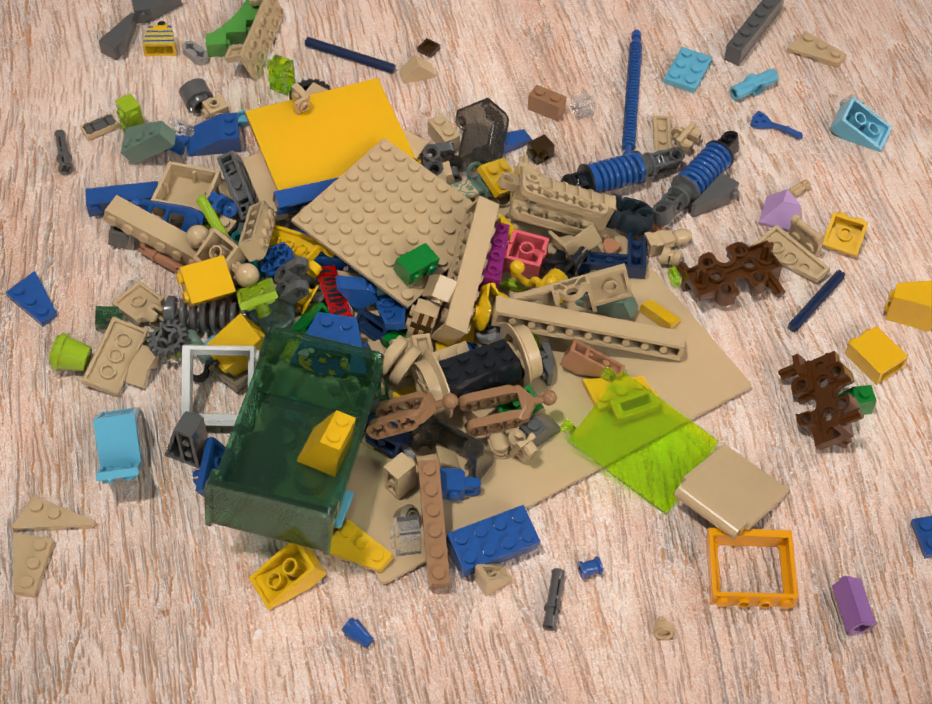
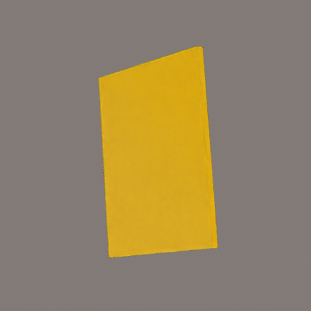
(327, 136)

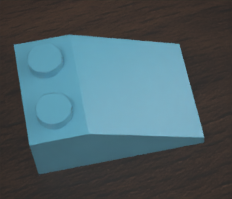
(860, 125)

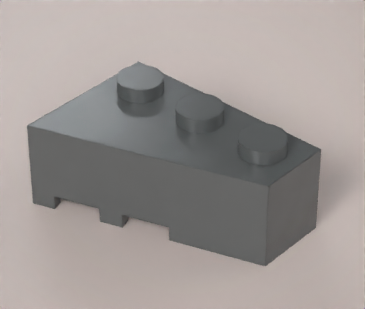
(188, 440)

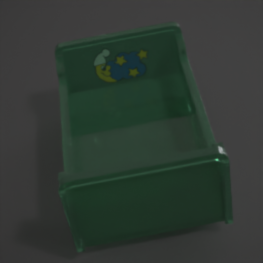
(290, 393)

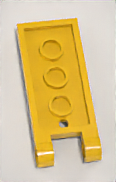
(302, 245)

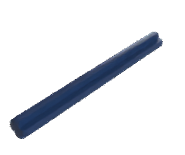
(350, 55)

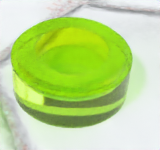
(673, 276)

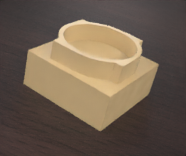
(182, 186)

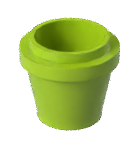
(69, 354)

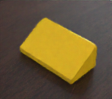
(659, 314)

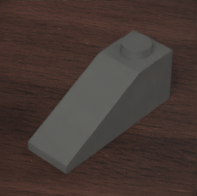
(152, 9)
(118, 39)
(717, 195)

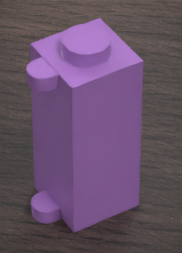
(853, 605)

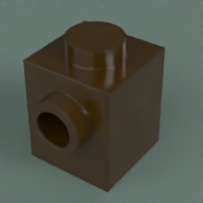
(540, 149)

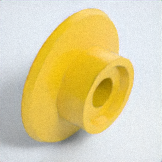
(306, 300)

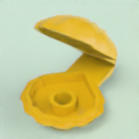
(483, 307)

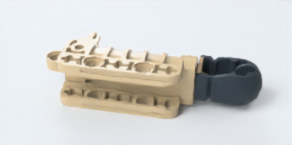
(570, 204)

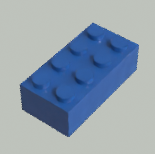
(492, 540)

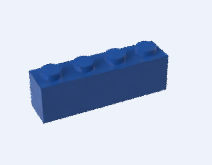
(100, 197)

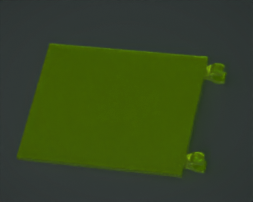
(640, 439)

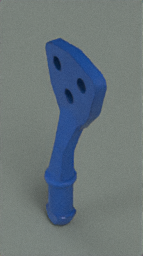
(757, 122)

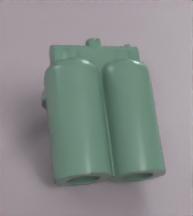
(478, 182)

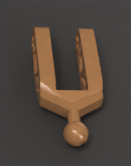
(499, 396)
(416, 411)

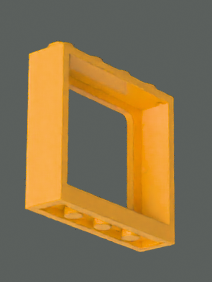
(759, 538)

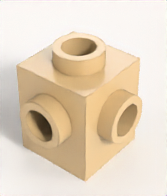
(214, 106)

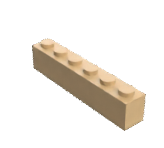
(149, 229)

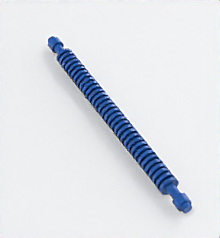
(632, 93)

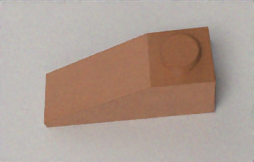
(588, 361)

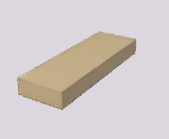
(661, 133)

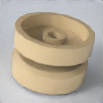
(399, 360)

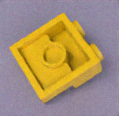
(845, 234)

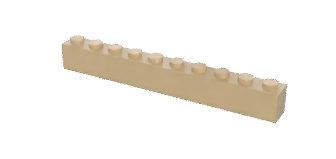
(589, 328)

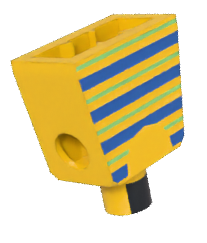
(159, 40)

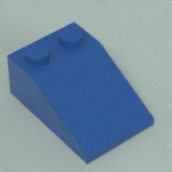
(215, 136)

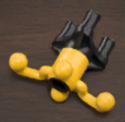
(557, 269)

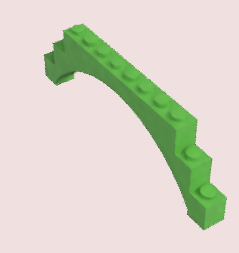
(232, 32)

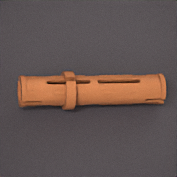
(159, 257)

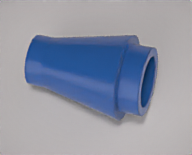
(357, 632)

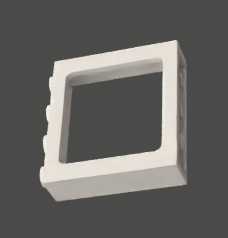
(188, 354)

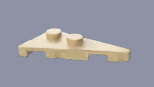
(47, 516)

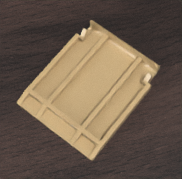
(730, 491)

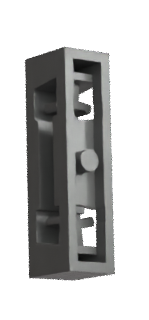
(237, 182)

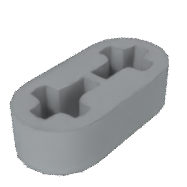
(193, 54)

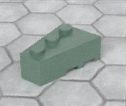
(146, 141)

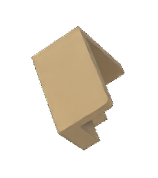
(588, 238)

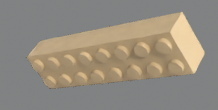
(466, 269)

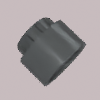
(194, 93)

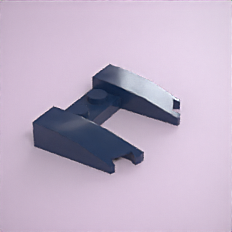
(634, 259)

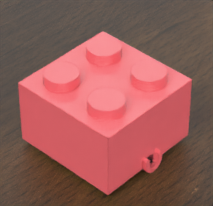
(527, 248)

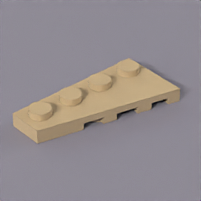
(794, 255)

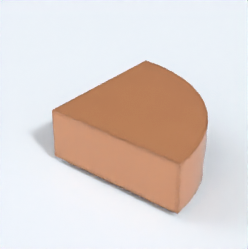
(611, 245)

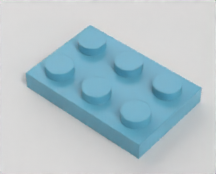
(687, 70)

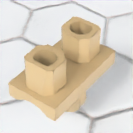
(683, 135)
(523, 446)

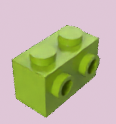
(128, 111)

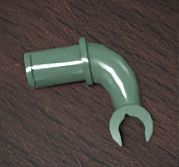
(195, 340)

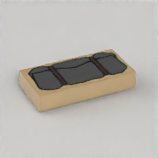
(99, 126)

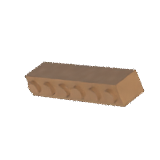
(433, 524)

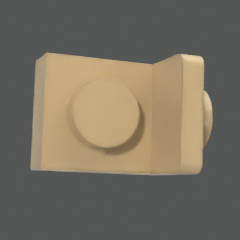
(300, 98)

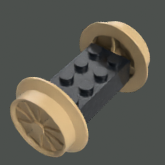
(483, 368)

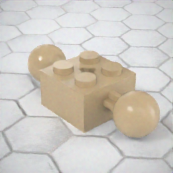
(218, 244)

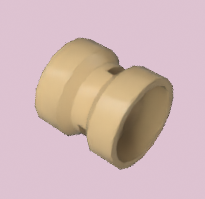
(675, 257)

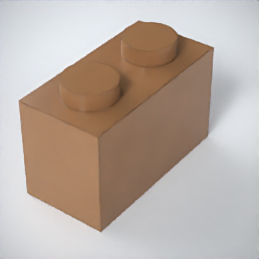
(547, 103)

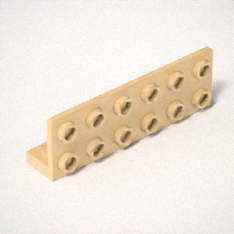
(259, 37)

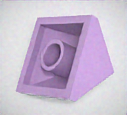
(779, 210)

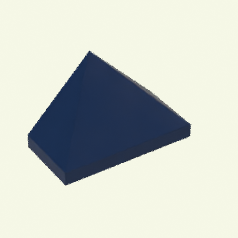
(371, 325)

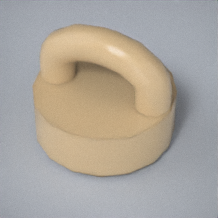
(663, 629)

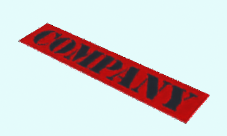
(335, 300)

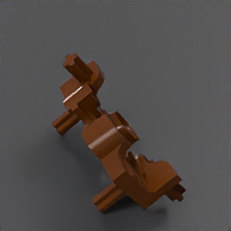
(763, 274)
(808, 387)

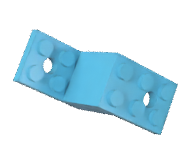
(118, 445)

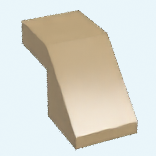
(141, 366)

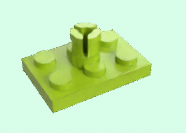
(258, 297)

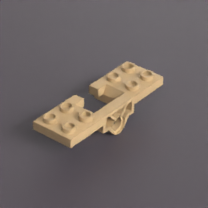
(602, 287)

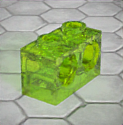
(281, 74)

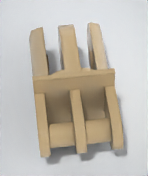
(498, 444)

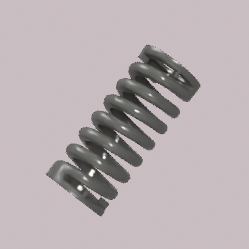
(170, 310)

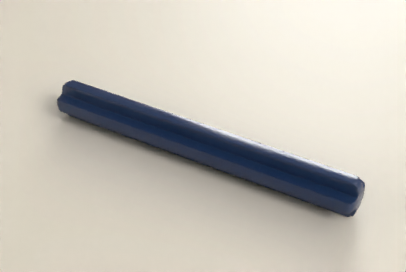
(816, 301)

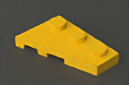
(358, 547)

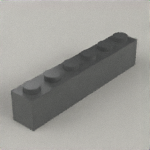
(752, 30)

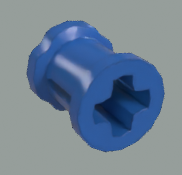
(590, 567)

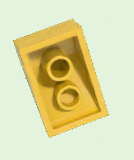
(287, 575)

